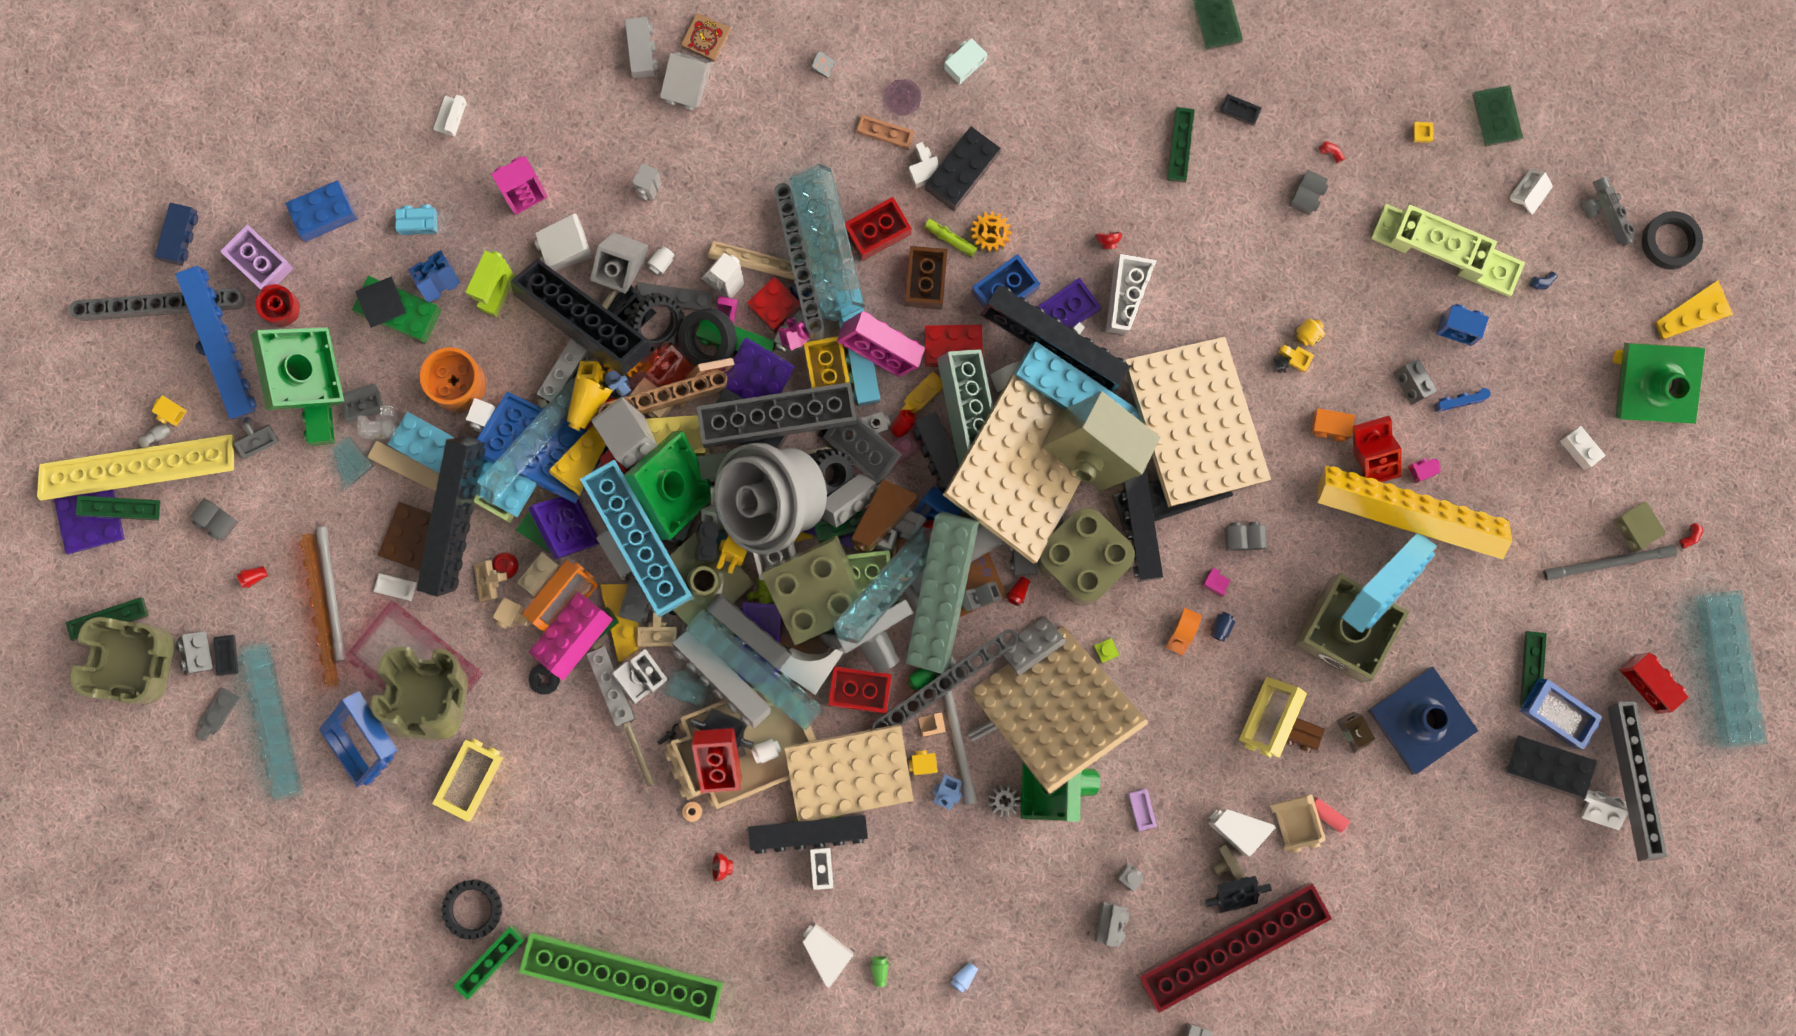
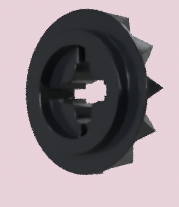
(534, 680)

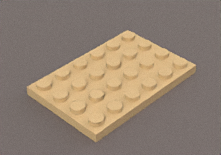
(849, 773)

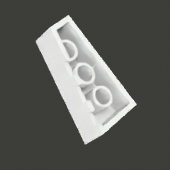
(725, 276)
(1127, 290)

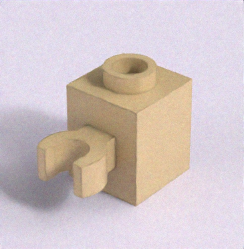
(509, 613)

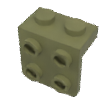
(1639, 527)

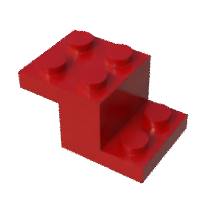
(1377, 449)

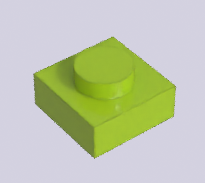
(1106, 650)

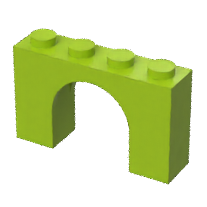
(491, 283)

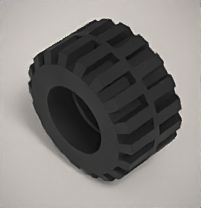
(841, 464)

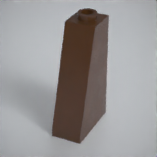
(882, 515)

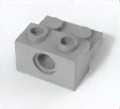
(638, 675)
(1113, 933)

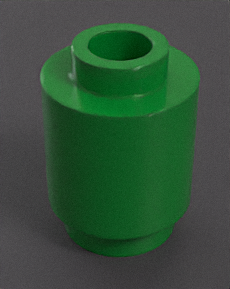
(920, 678)

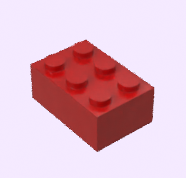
(877, 228)
(949, 338)
(1654, 683)
(860, 690)
(717, 760)

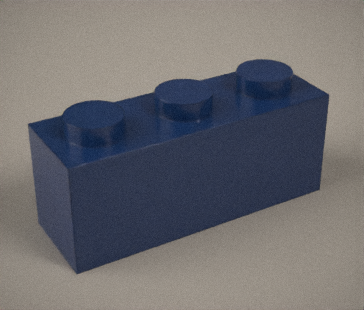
(176, 234)

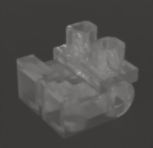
(382, 428)

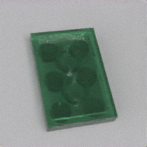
(1218, 23)
(1497, 115)

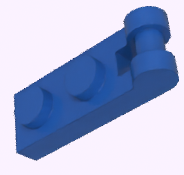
(1462, 400)

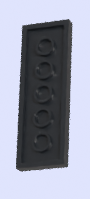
(1160, 506)

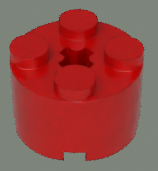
(270, 298)

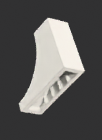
(810, 669)

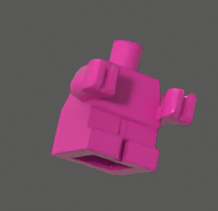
(793, 336)

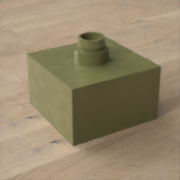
(1101, 441)

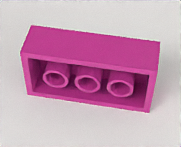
(519, 184)
(881, 344)
(570, 636)

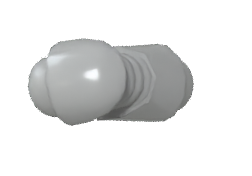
(154, 435)

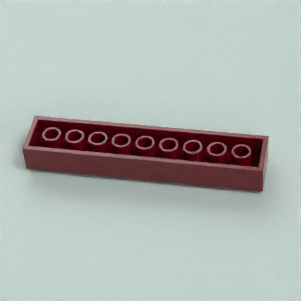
(1234, 947)

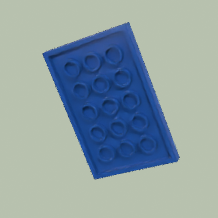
(507, 424)

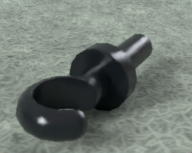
(669, 735)

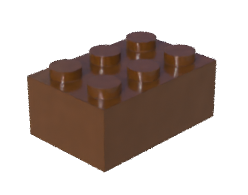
(926, 277)

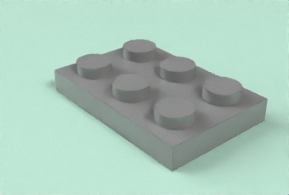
(1033, 645)

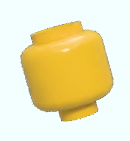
(1310, 332)

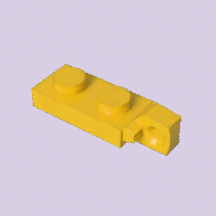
(923, 393)

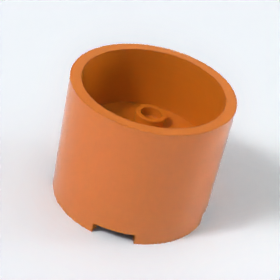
(440, 372)

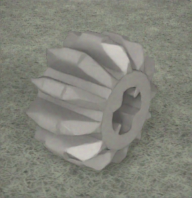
(1007, 794)

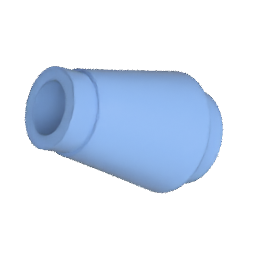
(964, 977)

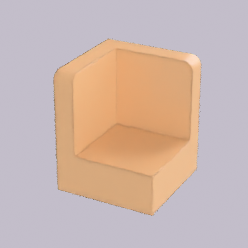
(932, 724)

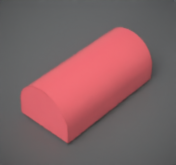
(1331, 816)

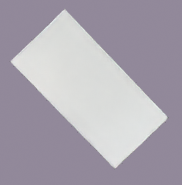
(394, 587)

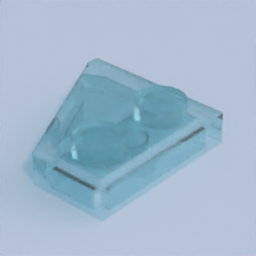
(351, 462)

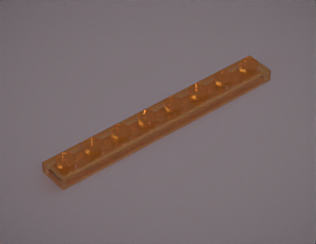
(317, 602)

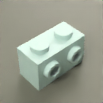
(965, 61)

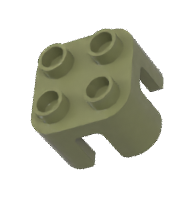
(1086, 556)
(124, 661)
(420, 695)

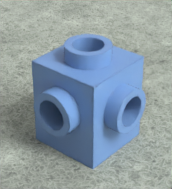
(947, 796)

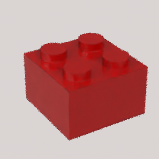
(774, 305)

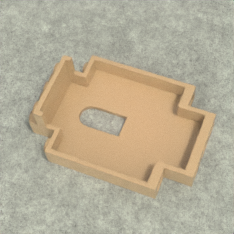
(755, 775)

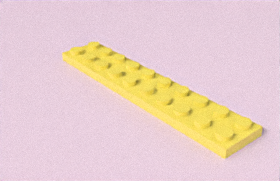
(136, 467)

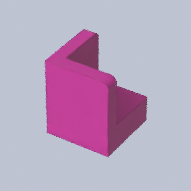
(728, 306)
(1215, 582)

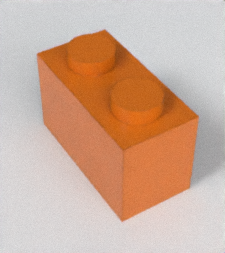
(1332, 424)

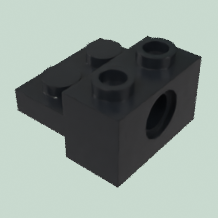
(623, 303)

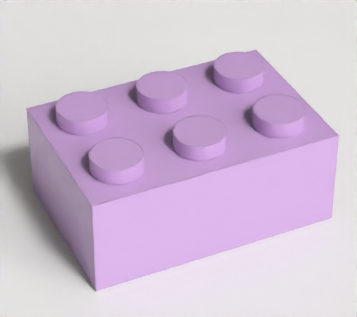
(256, 258)

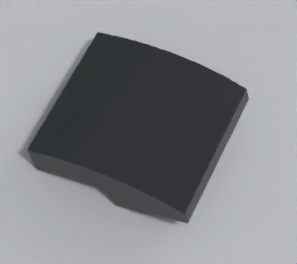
(381, 302)

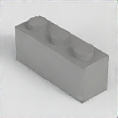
(641, 47)
(849, 500)

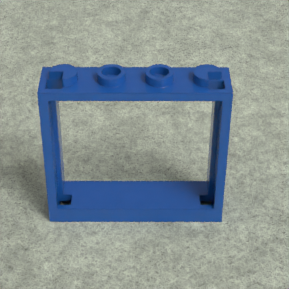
(344, 748)

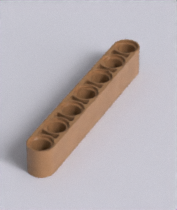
(673, 397)

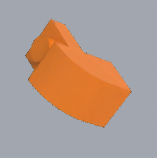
(1184, 631)

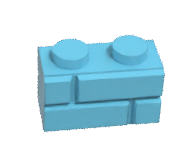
(416, 220)

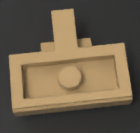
(487, 580)
(656, 634)

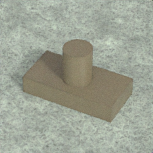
(1229, 863)

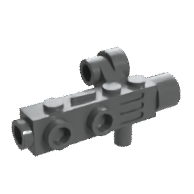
(1613, 210)

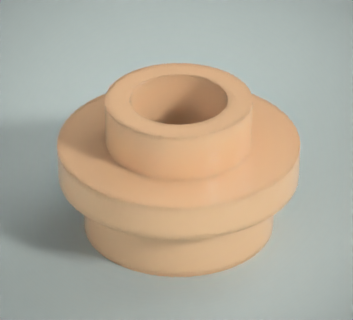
(697, 807)

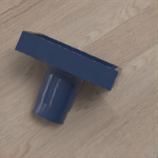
(1404, 721)

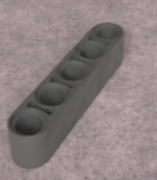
(749, 631)

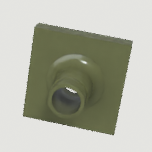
(727, 584)

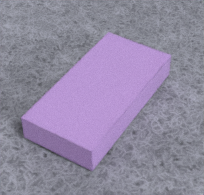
(1142, 809)

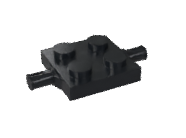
(720, 720)
(1237, 894)

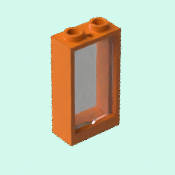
(558, 593)

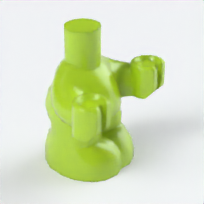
(762, 594)

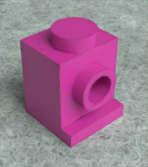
(1424, 469)

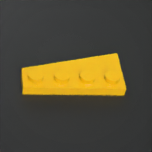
(1698, 311)
(579, 460)
(626, 631)

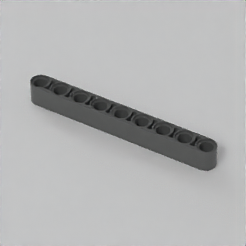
(799, 269)
(148, 305)
(955, 681)

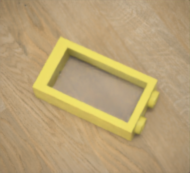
(1272, 717)
(468, 779)

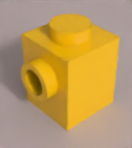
(592, 370)
(168, 411)
(923, 763)

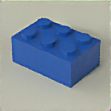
(321, 211)
(1011, 274)

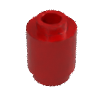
(902, 423)

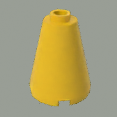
(585, 401)

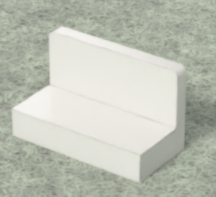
(450, 115)
(1532, 190)

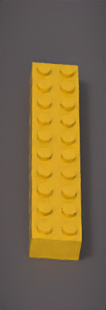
(1414, 512)

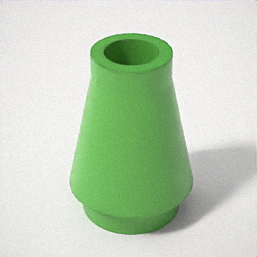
(879, 969)

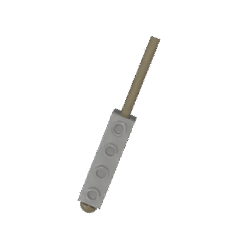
(566, 365)
(617, 701)

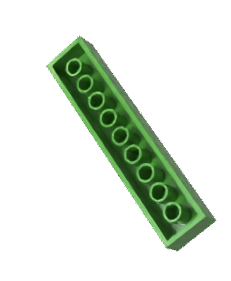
(621, 977)

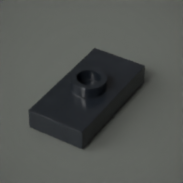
(1240, 109)
(225, 655)

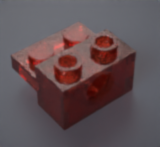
(666, 366)

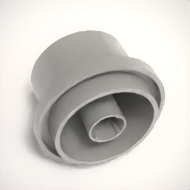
(768, 496)

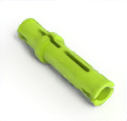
(951, 238)

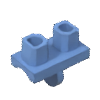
(618, 384)

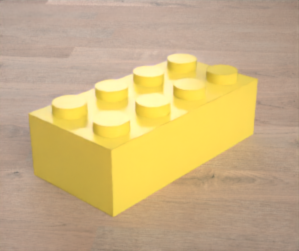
(688, 424)

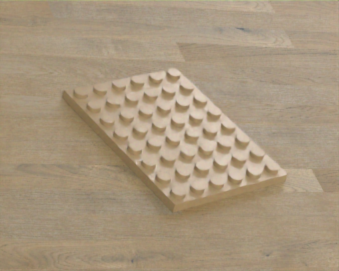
(1202, 420)
(1010, 477)
(1059, 712)

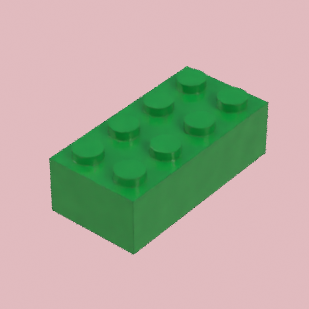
(418, 320)

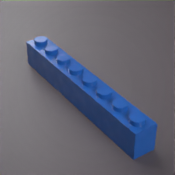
(215, 342)

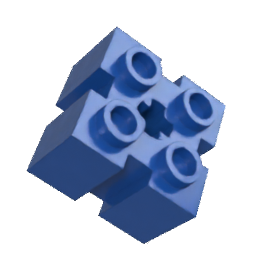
(434, 276)

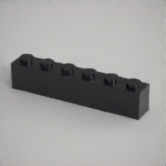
(1142, 528)
(807, 833)

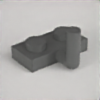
(255, 440)

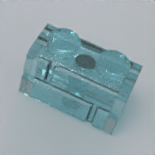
(687, 688)

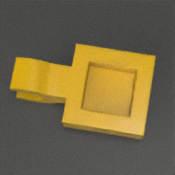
(1298, 358)

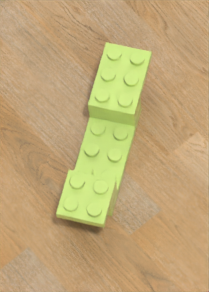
(1451, 244)

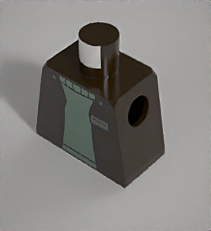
(1356, 731)

